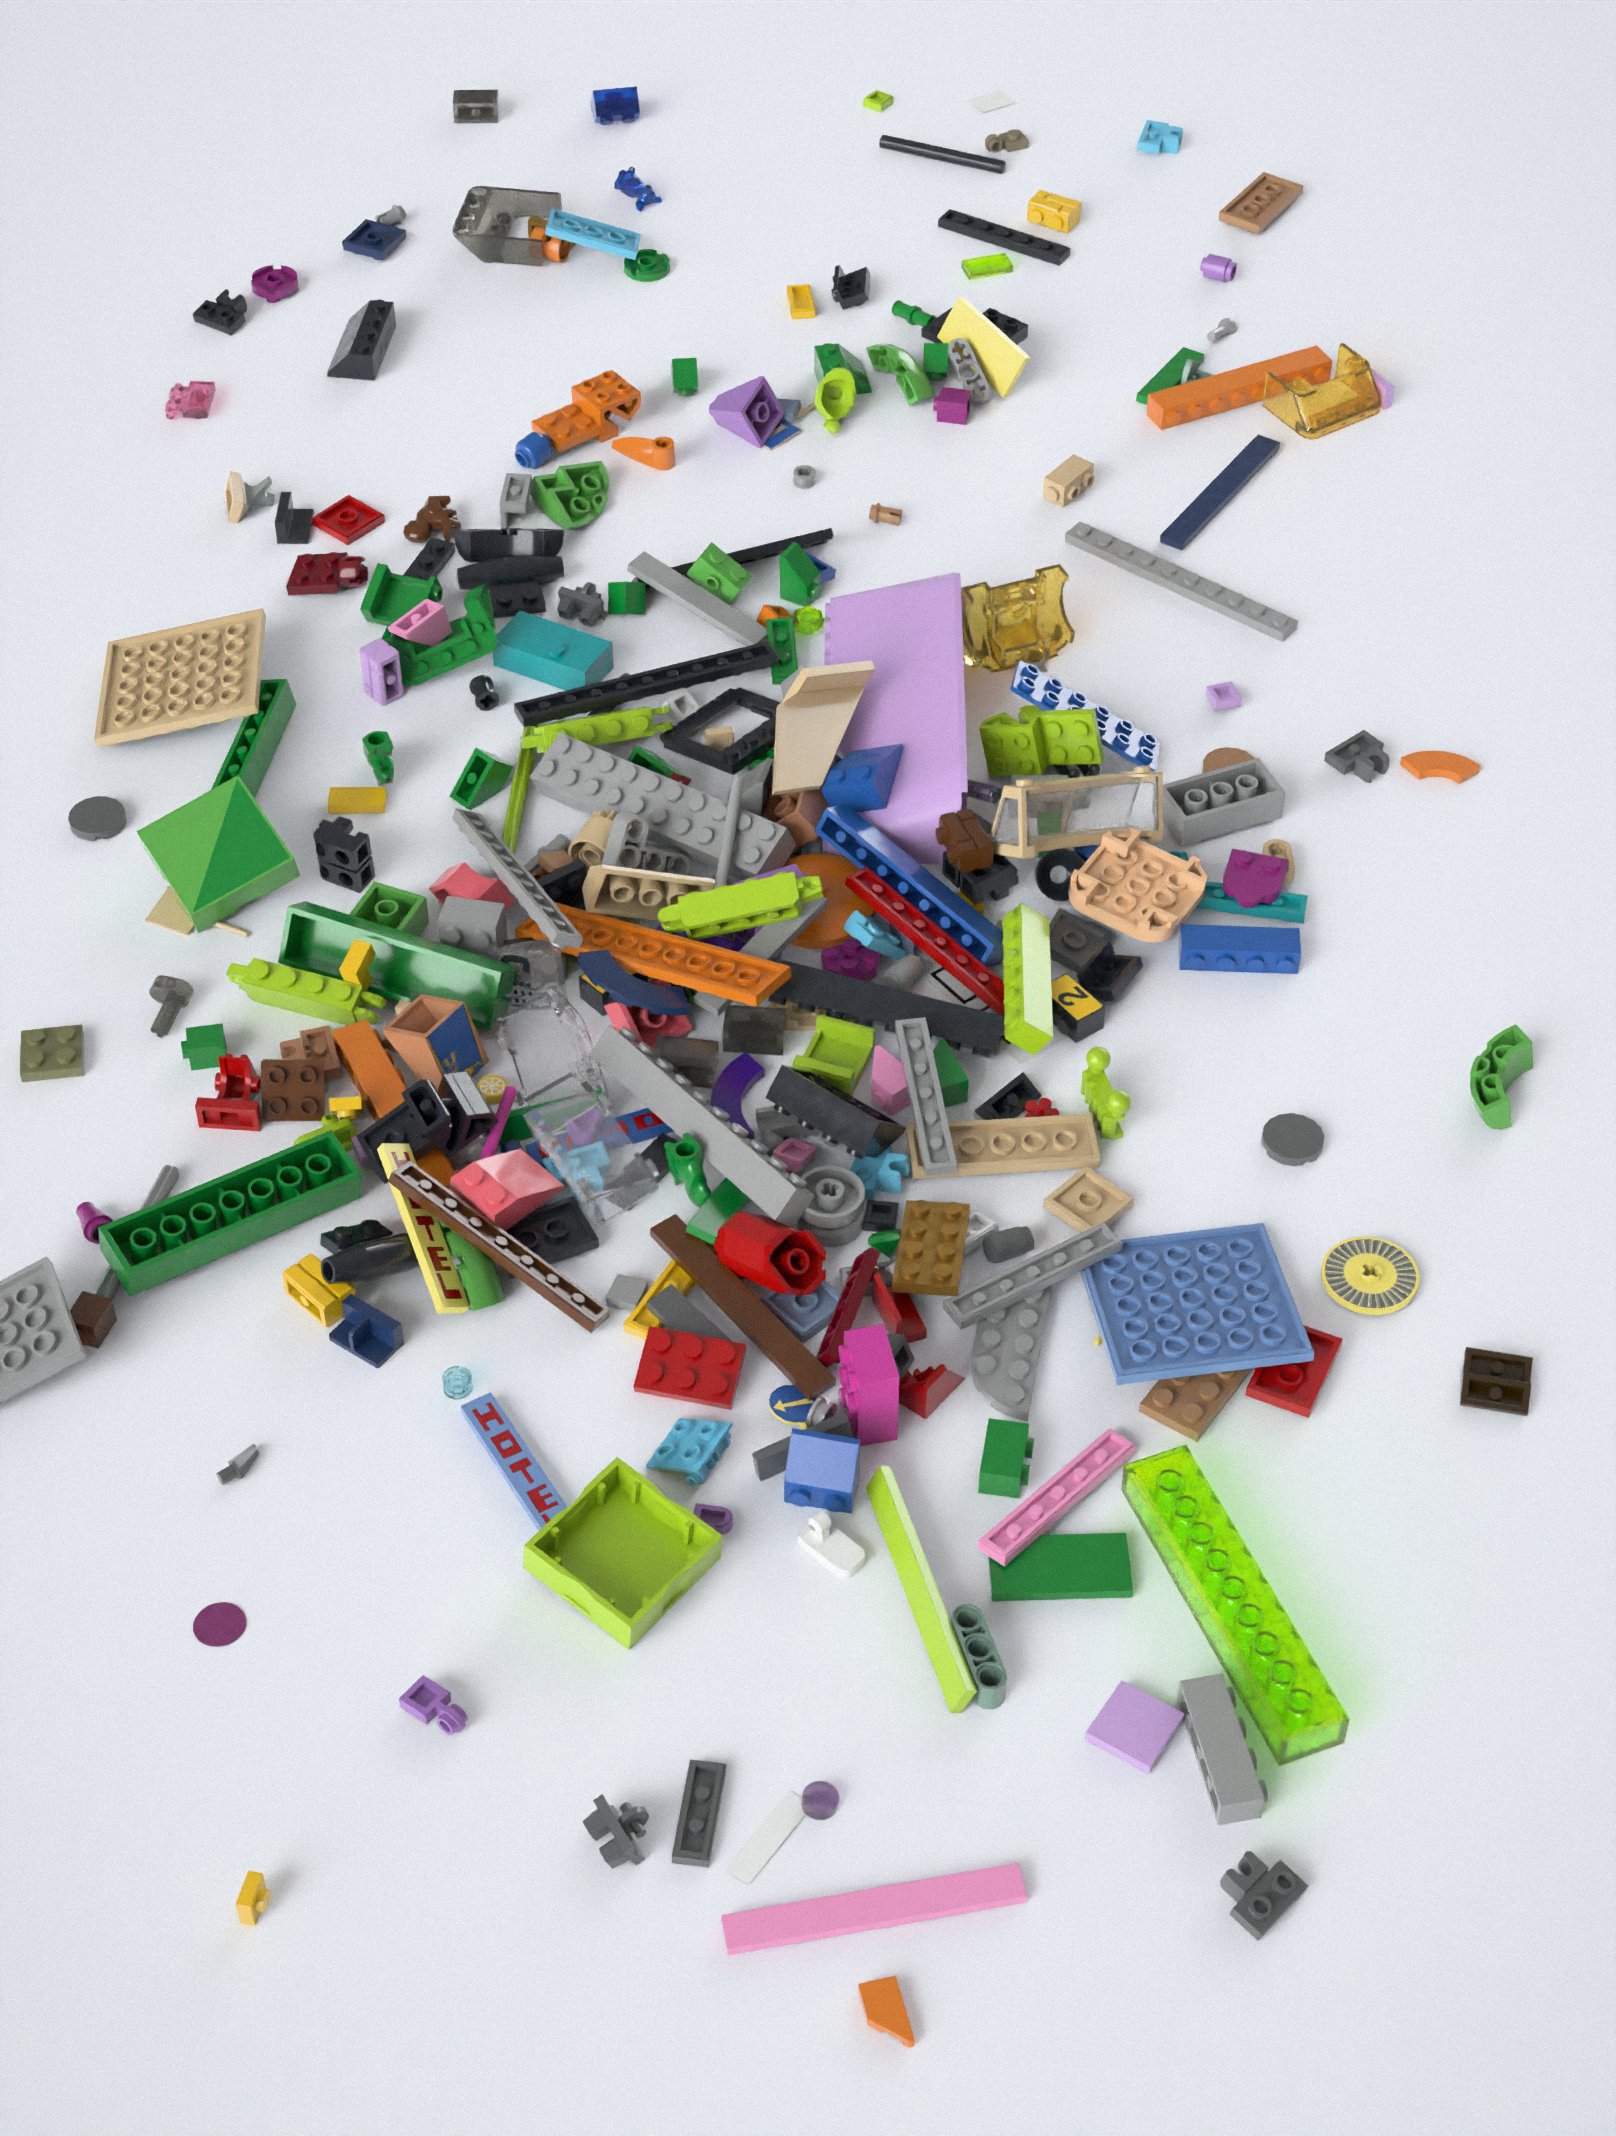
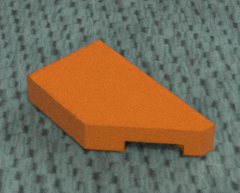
(886, 2009)

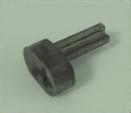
(174, 995)

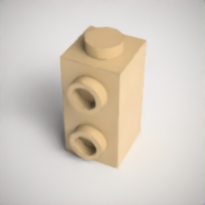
(1068, 481)

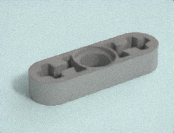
(959, 366)

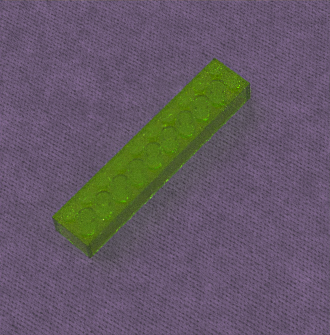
(1234, 1606)

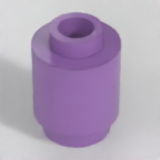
(1218, 268)

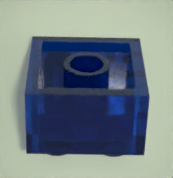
(615, 105)

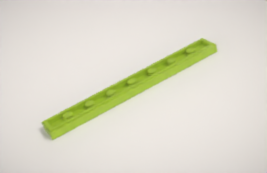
(921, 1590)

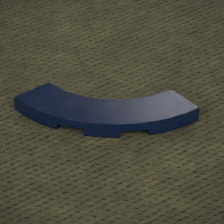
(629, 990)

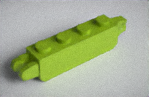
(600, 728)
(740, 905)
(305, 992)

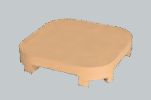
(1137, 887)

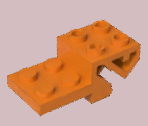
(590, 412)

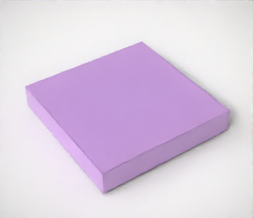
(1135, 1726)

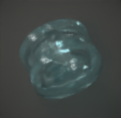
(453, 1391)

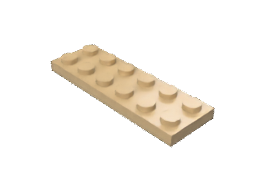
(1015, 1145)

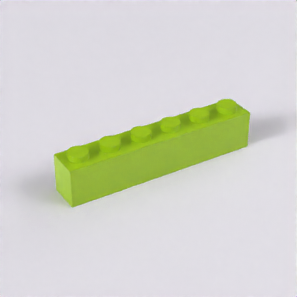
(1027, 979)

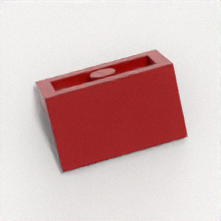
(897, 1311)

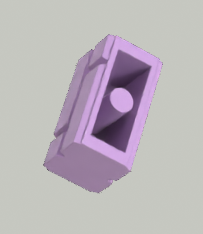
(381, 672)

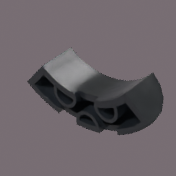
(487, 544)

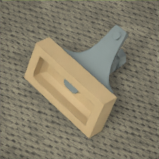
(242, 497)

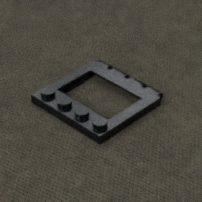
(740, 753)

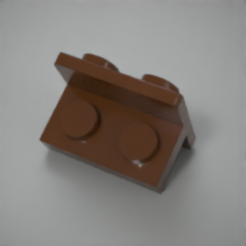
(293, 1089)

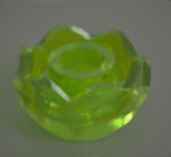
(807, 620)

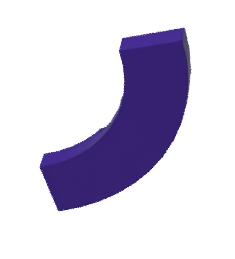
(733, 1086)

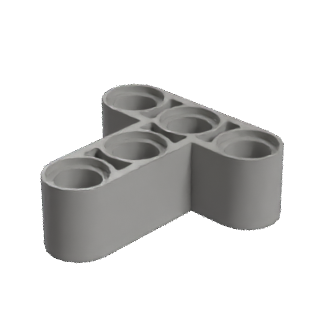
(638, 850)

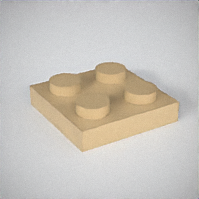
(1088, 1201)

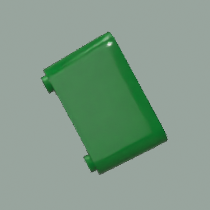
(470, 639)

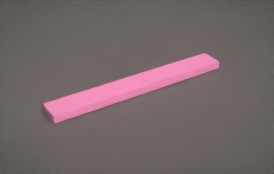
(873, 1909)

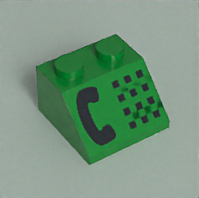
(833, 356)

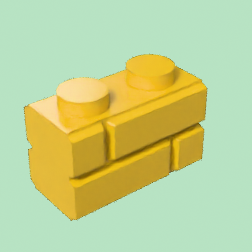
(1054, 211)
(313, 1293)

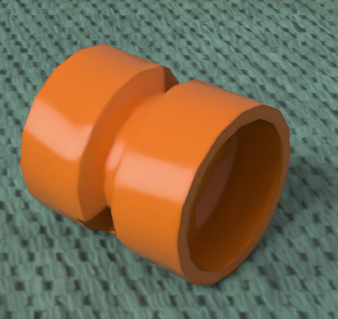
(553, 248)

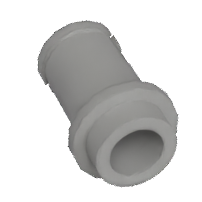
(394, 215)

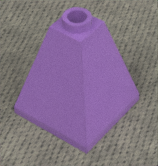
(748, 411)

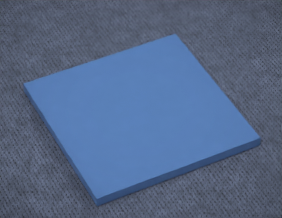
(1195, 1305)

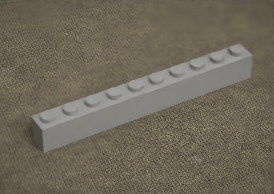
(689, 1111)

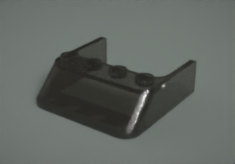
(489, 216)

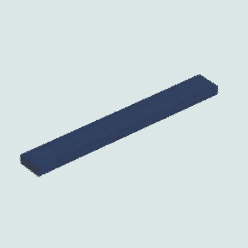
(1219, 492)

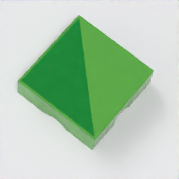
(218, 853)

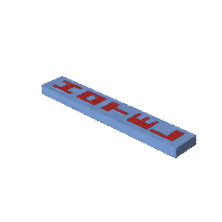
(513, 1459)

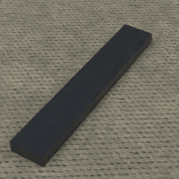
(1004, 237)

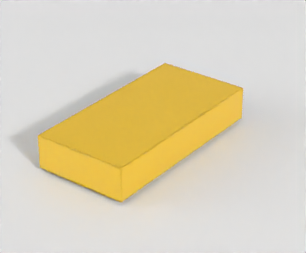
(800, 301)
(357, 800)

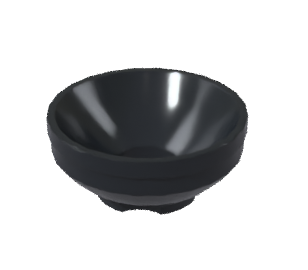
(1059, 857)

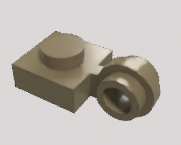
(1011, 141)

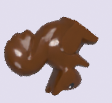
(432, 517)

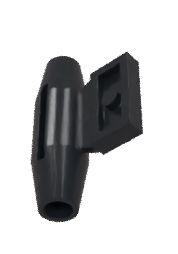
(513, 581)
(365, 1253)

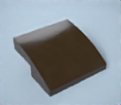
(1496, 1381)

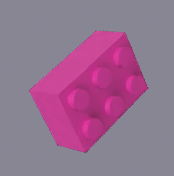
(869, 1385)

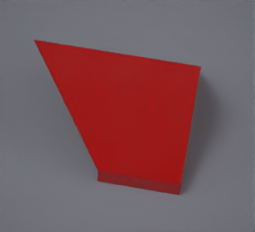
(927, 1389)

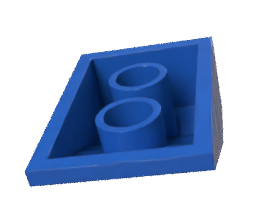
(863, 778)

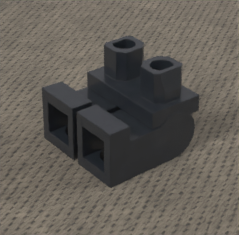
(344, 857)
(992, 880)

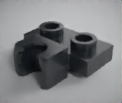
(224, 315)

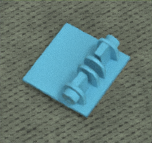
(692, 1448)

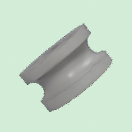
(804, 476)
(821, 1411)

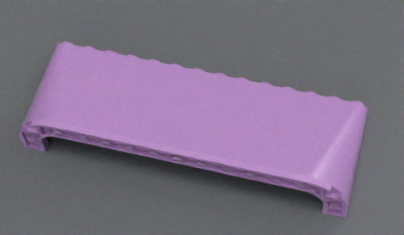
(910, 700)

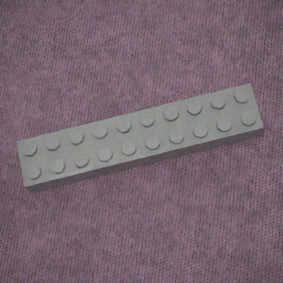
(674, 812)

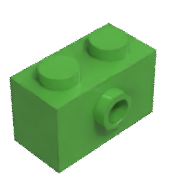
(719, 574)

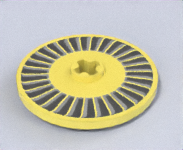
(1387, 1292)

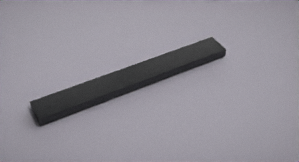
(764, 551)

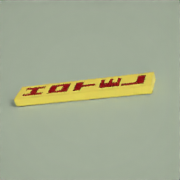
(426, 1239)

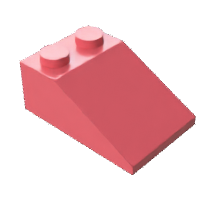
(505, 1186)

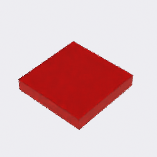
(348, 519)

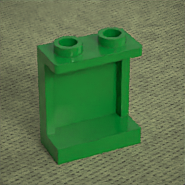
(394, 595)

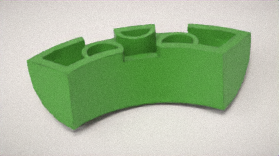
(908, 372)
(1493, 1072)
(475, 1271)

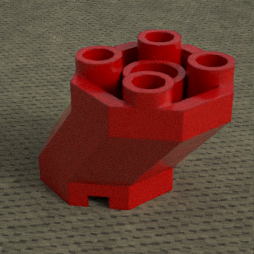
(771, 1253)

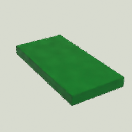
(1065, 1569)

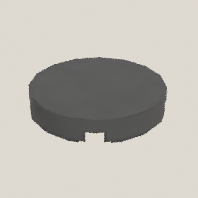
(97, 818)
(1292, 1139)

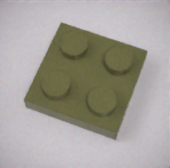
(52, 1053)

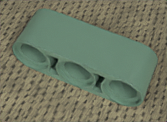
(979, 1642)

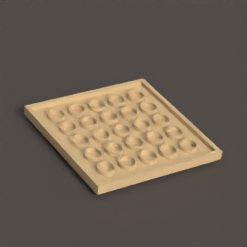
(181, 678)

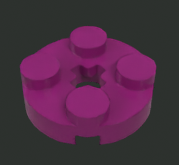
(274, 283)
(851, 960)

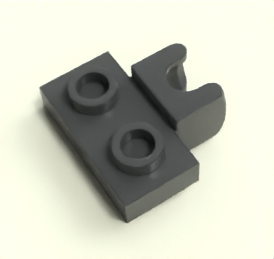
(1360, 754)
(1260, 1893)

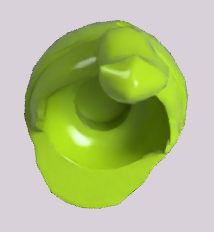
(835, 397)

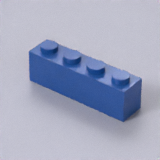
(1239, 949)

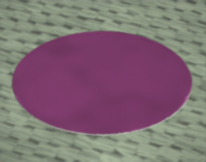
(219, 1624)

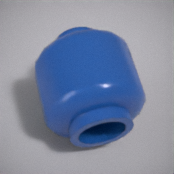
(533, 450)

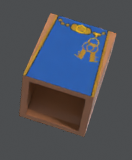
(437, 1038)

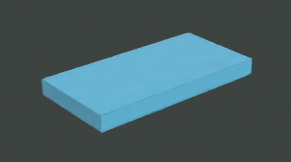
(593, 234)

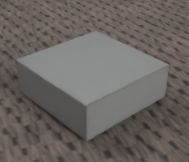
(626, 1292)

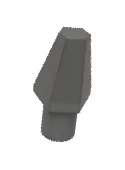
(238, 1465)

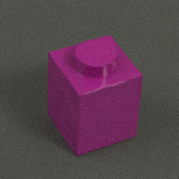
(952, 405)

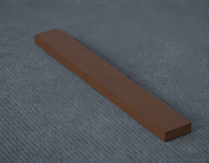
(500, 1246)
(743, 1308)

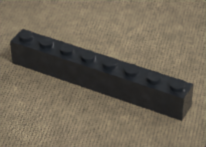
(884, 1005)

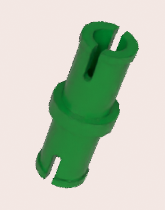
(912, 314)

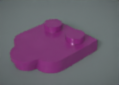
(1254, 877)

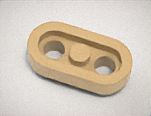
(1281, 849)

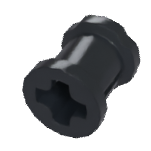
(483, 691)

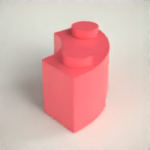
(466, 883)

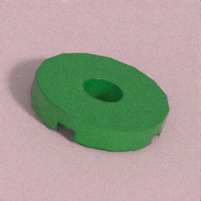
(647, 266)

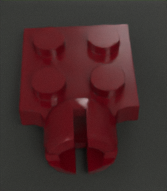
(326, 573)

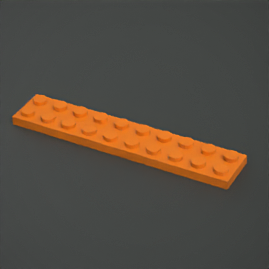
(671, 957)

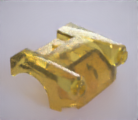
(1015, 621)

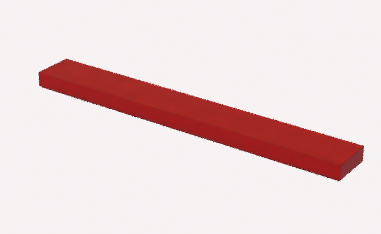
(928, 937)

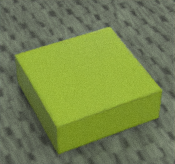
(878, 101)

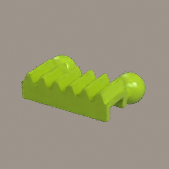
(1104, 1102)

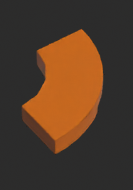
(1440, 764)

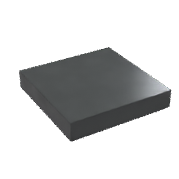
(1074, 940)

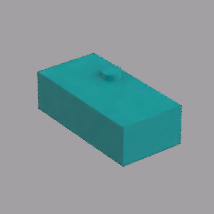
(552, 652)

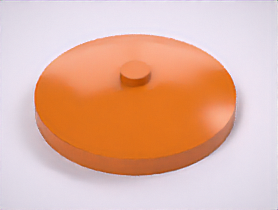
(828, 926)

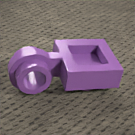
(427, 1700)

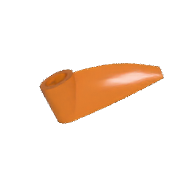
(653, 453)

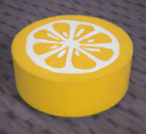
(492, 1088)

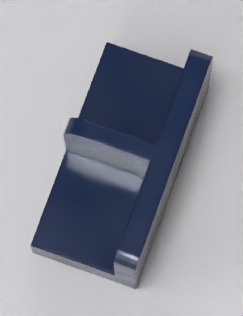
(367, 1332)

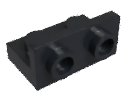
(566, 884)

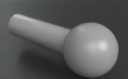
(1225, 327)

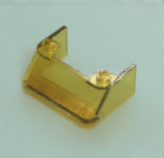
(1330, 405)

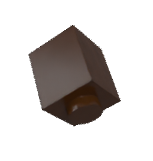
(93, 1318)

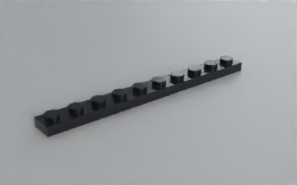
(645, 684)

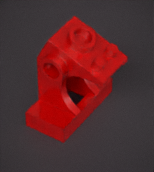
(235, 1080)

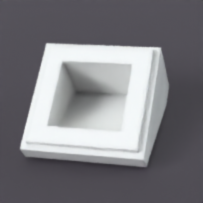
(681, 705)

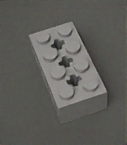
(1221, 802)

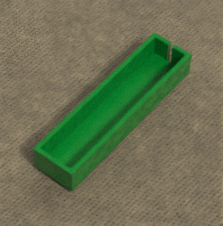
(404, 963)

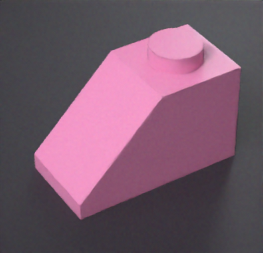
(423, 624)
(888, 1082)

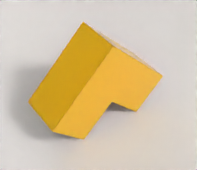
(356, 964)

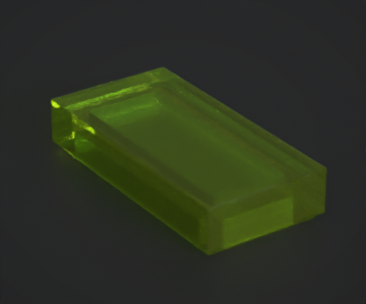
(986, 266)

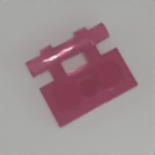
(191, 400)

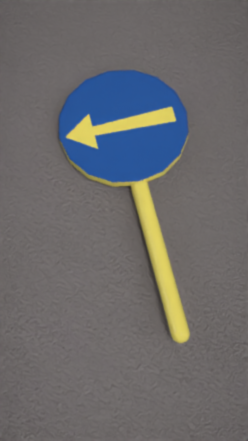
(790, 1405)

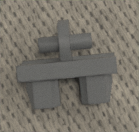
(582, 600)
(607, 1819)

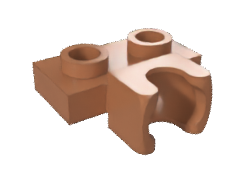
(314, 1044)

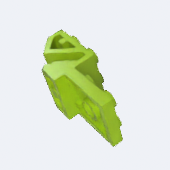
(1040, 740)

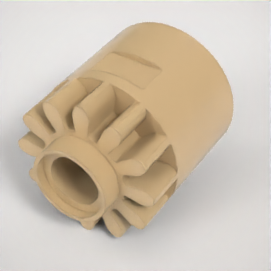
(592, 839)

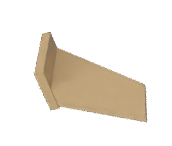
(814, 722)

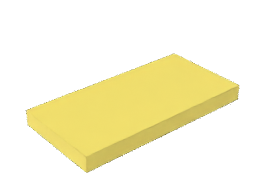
(995, 352)

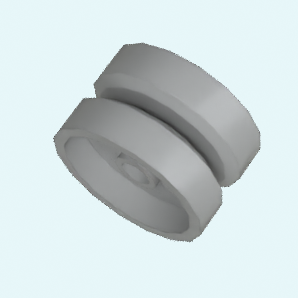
(837, 1206)

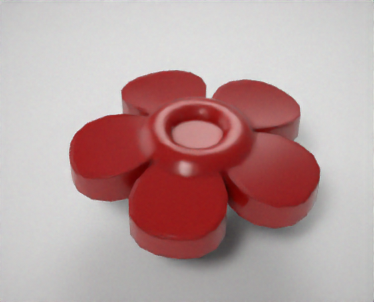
(1041, 1109)

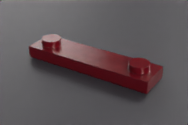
(848, 1305)

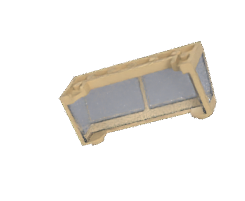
(1077, 811)

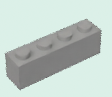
(1221, 1749)

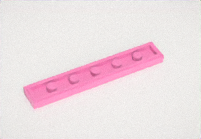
(1056, 1497)

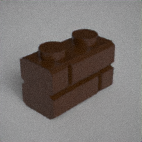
(965, 840)

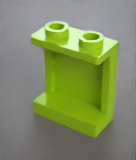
(838, 1052)

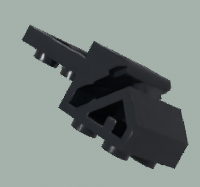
(1011, 327)
(431, 1119)

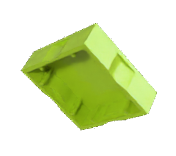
(622, 1552)

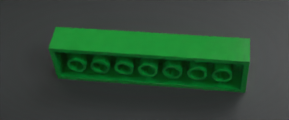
(230, 1212)

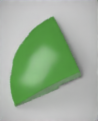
(572, 494)

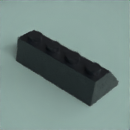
(364, 342)
(833, 1112)

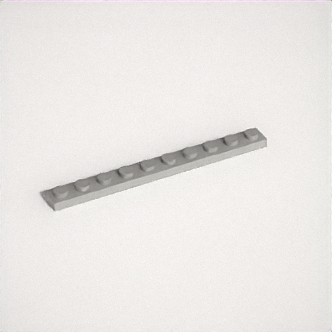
(1181, 581)
(518, 880)

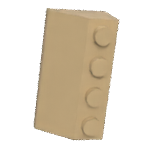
(636, 891)

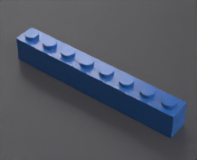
(869, 847)

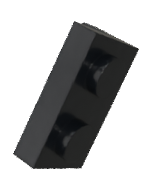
(851, 288)
(1108, 974)

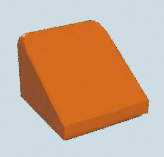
(770, 612)

